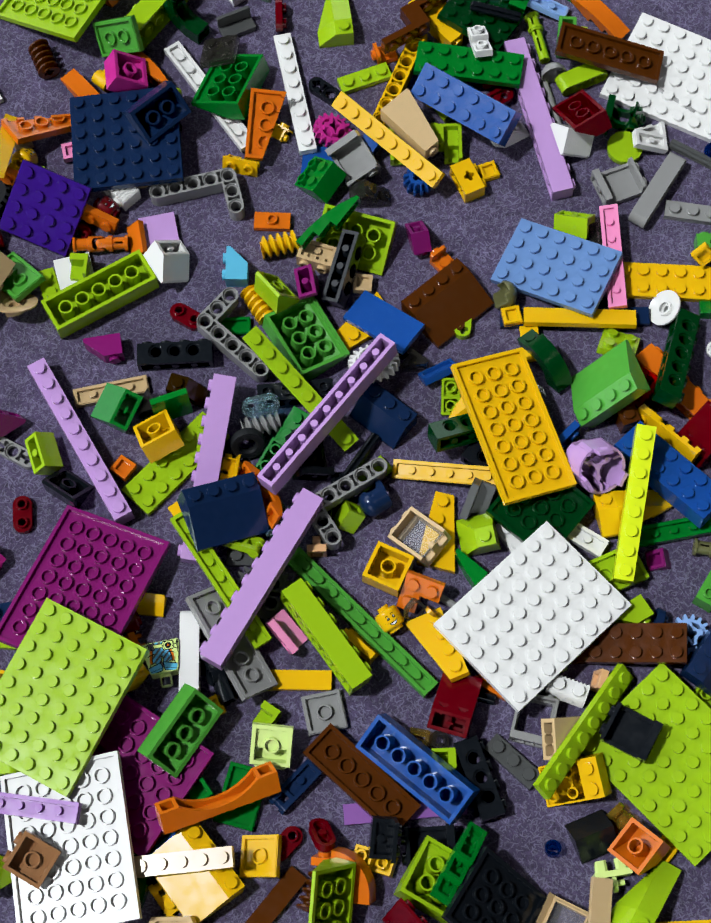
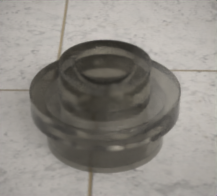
(434, 735)

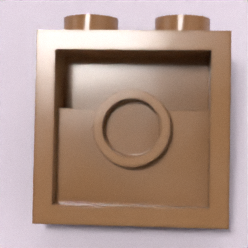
(30, 858)

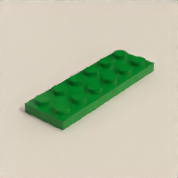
(459, 61)

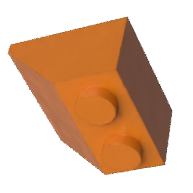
(638, 847)

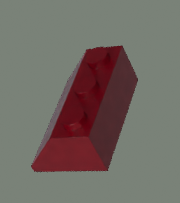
(583, 114)

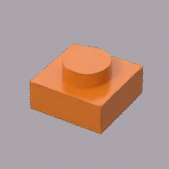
(123, 468)

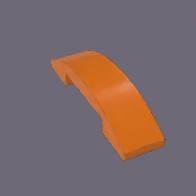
(271, 502)

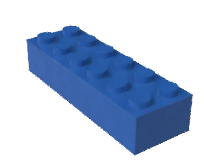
(465, 104)
(675, 479)
(417, 768)

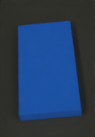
(377, 316)

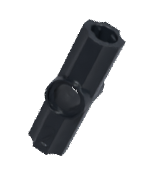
(221, 684)

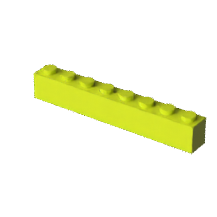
(634, 504)

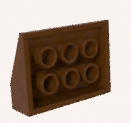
(447, 302)

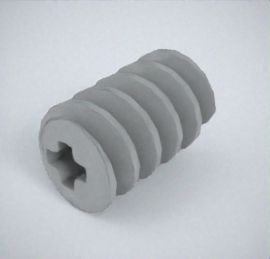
(263, 423)

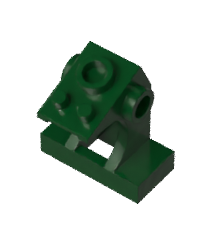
(635, 116)

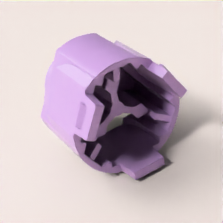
(602, 468)

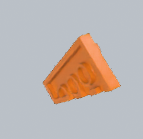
(262, 117)
(37, 128)

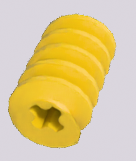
(278, 244)
(255, 303)

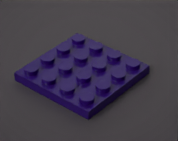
(45, 207)

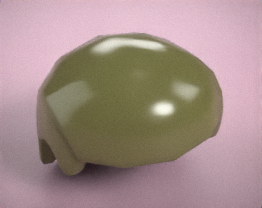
(506, 295)

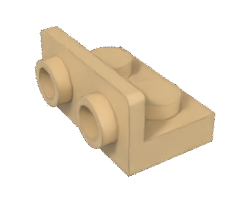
(318, 255)

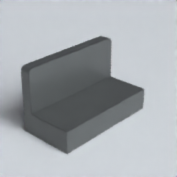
(236, 22)
(478, 498)

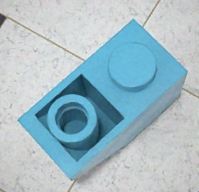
(236, 270)

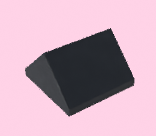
(67, 487)
(591, 835)

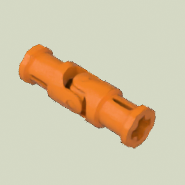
(102, 243)

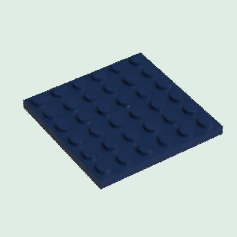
(112, 153)

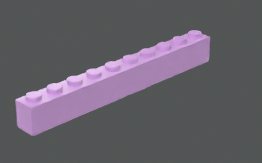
(538, 120)
(327, 414)
(212, 439)
(80, 442)
(261, 579)

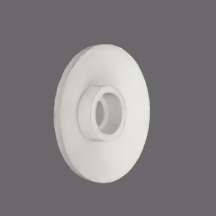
(664, 307)

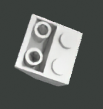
(168, 260)

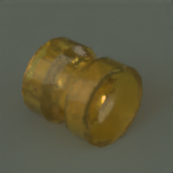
(623, 819)

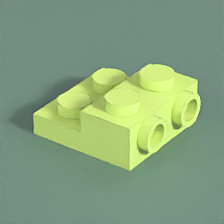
(271, 744)

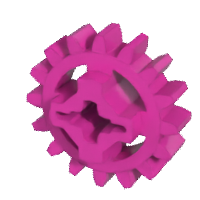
(330, 128)

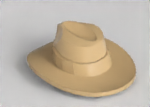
(12, 308)

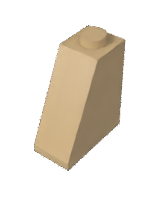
(554, 732)

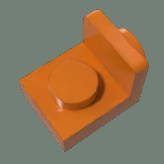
(378, 55)
(440, 258)

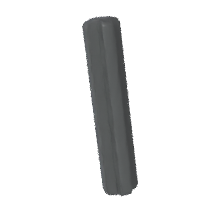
(690, 153)

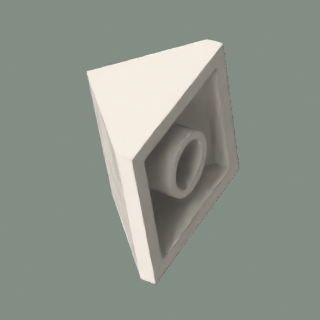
(571, 142)

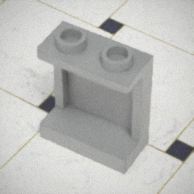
(354, 157)
(619, 183)

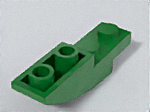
(293, 421)

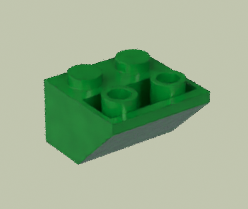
(320, 179)
(116, 407)

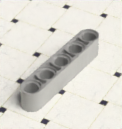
(657, 190)

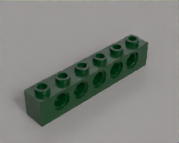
(676, 359)
(451, 433)

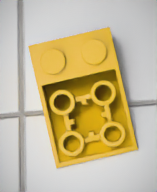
(584, 781)

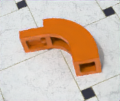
(364, 880)

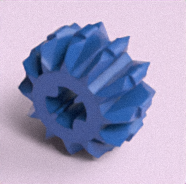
(415, 184)

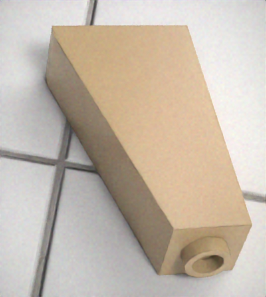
(410, 124)

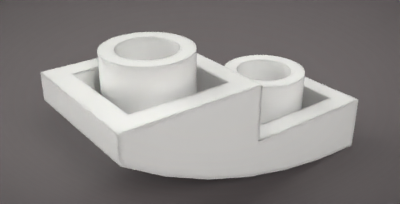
(479, 41)

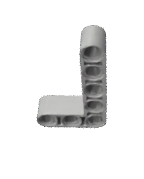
(203, 189)
(228, 338)
(340, 496)

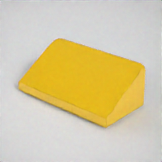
(152, 605)

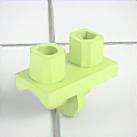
(621, 870)

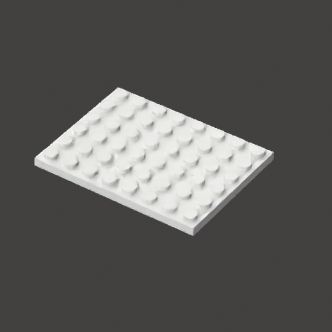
(683, 74)
(532, 616)
(96, 869)

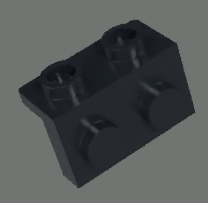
(384, 838)

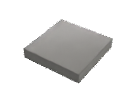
(323, 709)

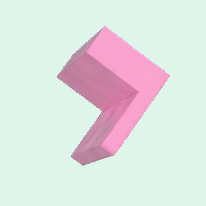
(286, 631)

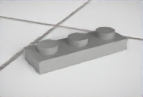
(687, 212)

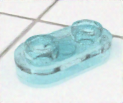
(261, 406)

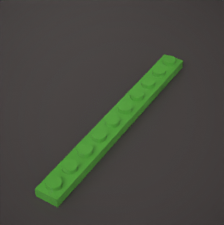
(362, 623)

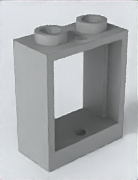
(528, 738)

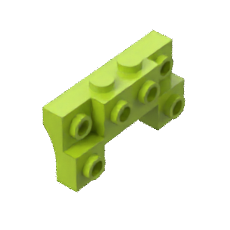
(449, 142)

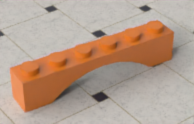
(179, 813)

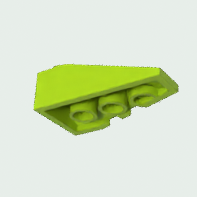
(335, 24)
(647, 897)

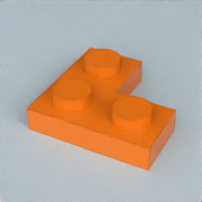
(417, 586)

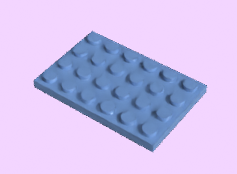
(557, 267)

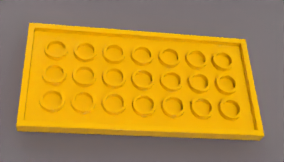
(513, 426)

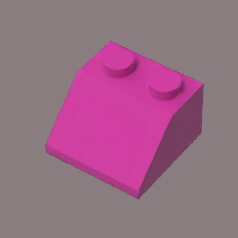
(125, 72)

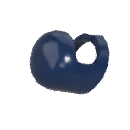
(375, 501)

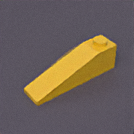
(609, 510)

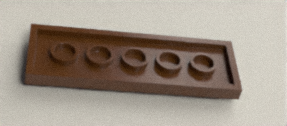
(609, 52)
(639, 645)
(360, 776)

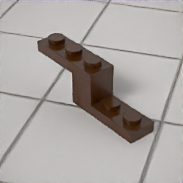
(416, 24)

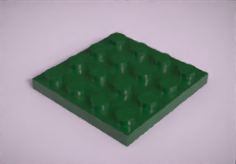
(460, 17)
(560, 509)

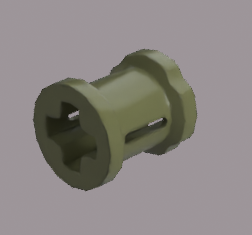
(701, 548)

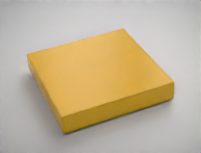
(260, 856)

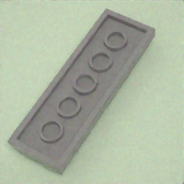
(245, 666)

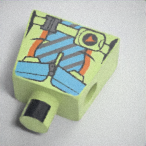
(163, 660)

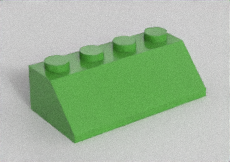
(180, 730)

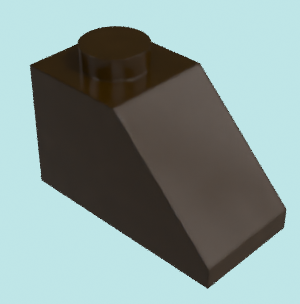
(196, 392)

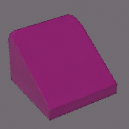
(658, 559)

